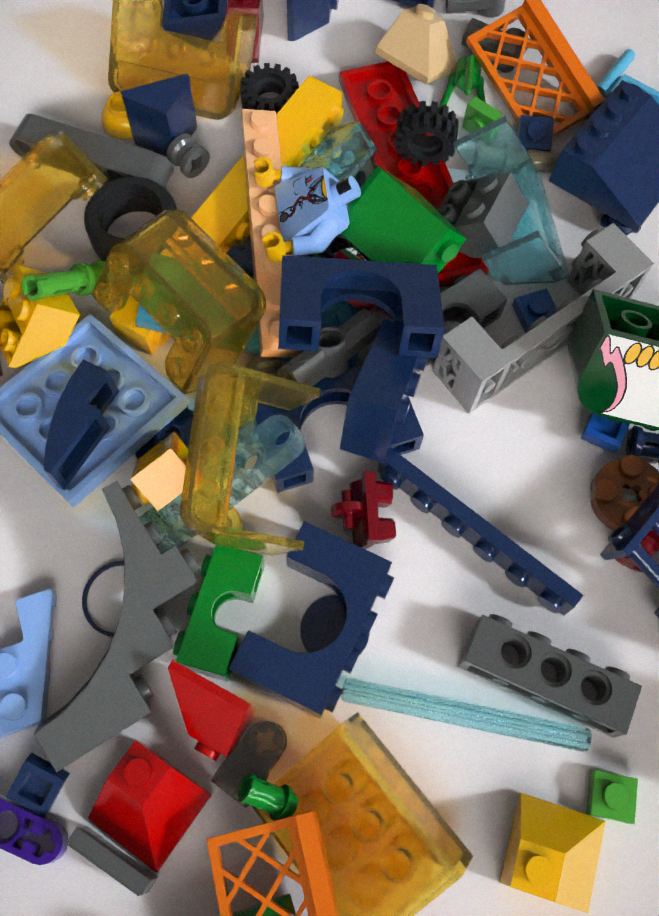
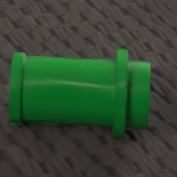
(261, 794)

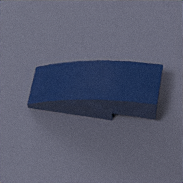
(78, 422)

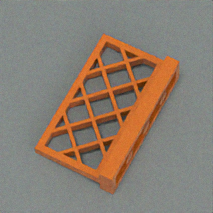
(555, 51)
(310, 858)

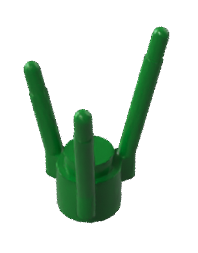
(466, 78)

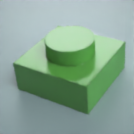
(479, 115)
(612, 796)

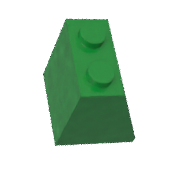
(399, 224)

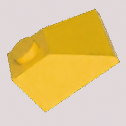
(552, 852)

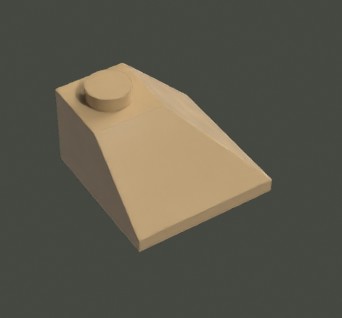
(419, 44)

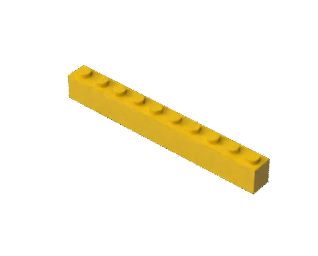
(224, 213)

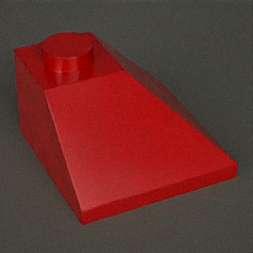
(210, 712)
(148, 805)

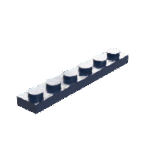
(487, 540)

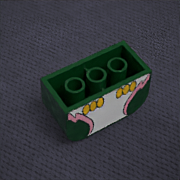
(617, 359)

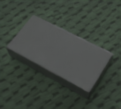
(112, 860)

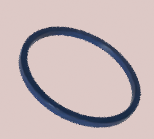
(85, 593)

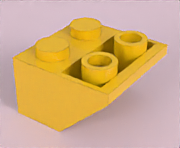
(33, 327)

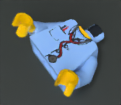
(308, 206)

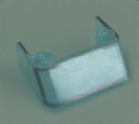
(535, 247)

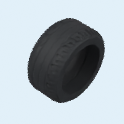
(117, 199)

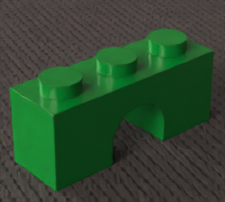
(227, 577)

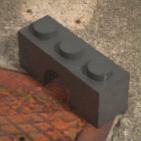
(472, 297)

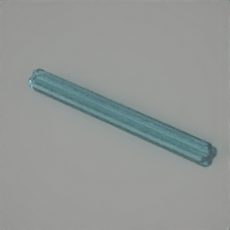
(466, 714)

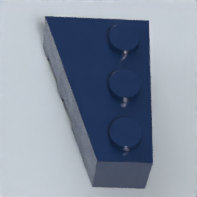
(380, 396)

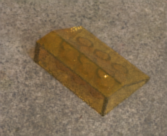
(378, 829)

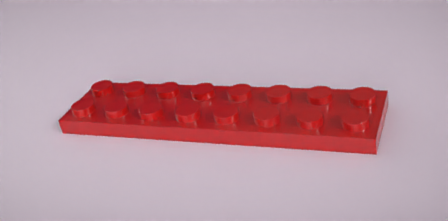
(376, 100)

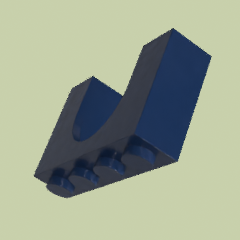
(402, 289)
(333, 391)
(312, 677)

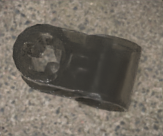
(249, 759)

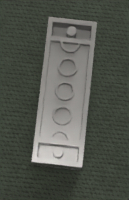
(479, 369)

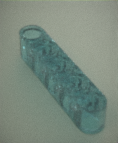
(270, 460)

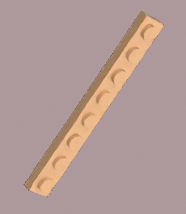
(262, 140)

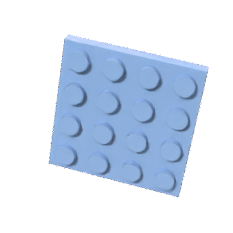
(134, 416)

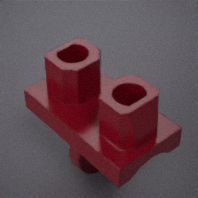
(360, 511)

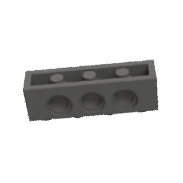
(615, 693)

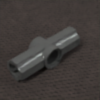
(334, 351)

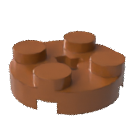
(608, 492)

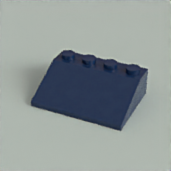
(615, 157)

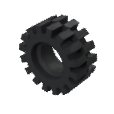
(265, 81)
(426, 120)

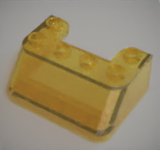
(147, 54)
(187, 289)

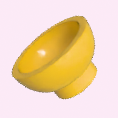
(115, 118)

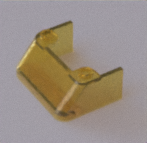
(38, 191)
(224, 402)

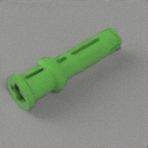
(78, 279)

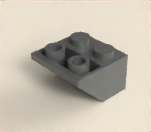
(484, 211)

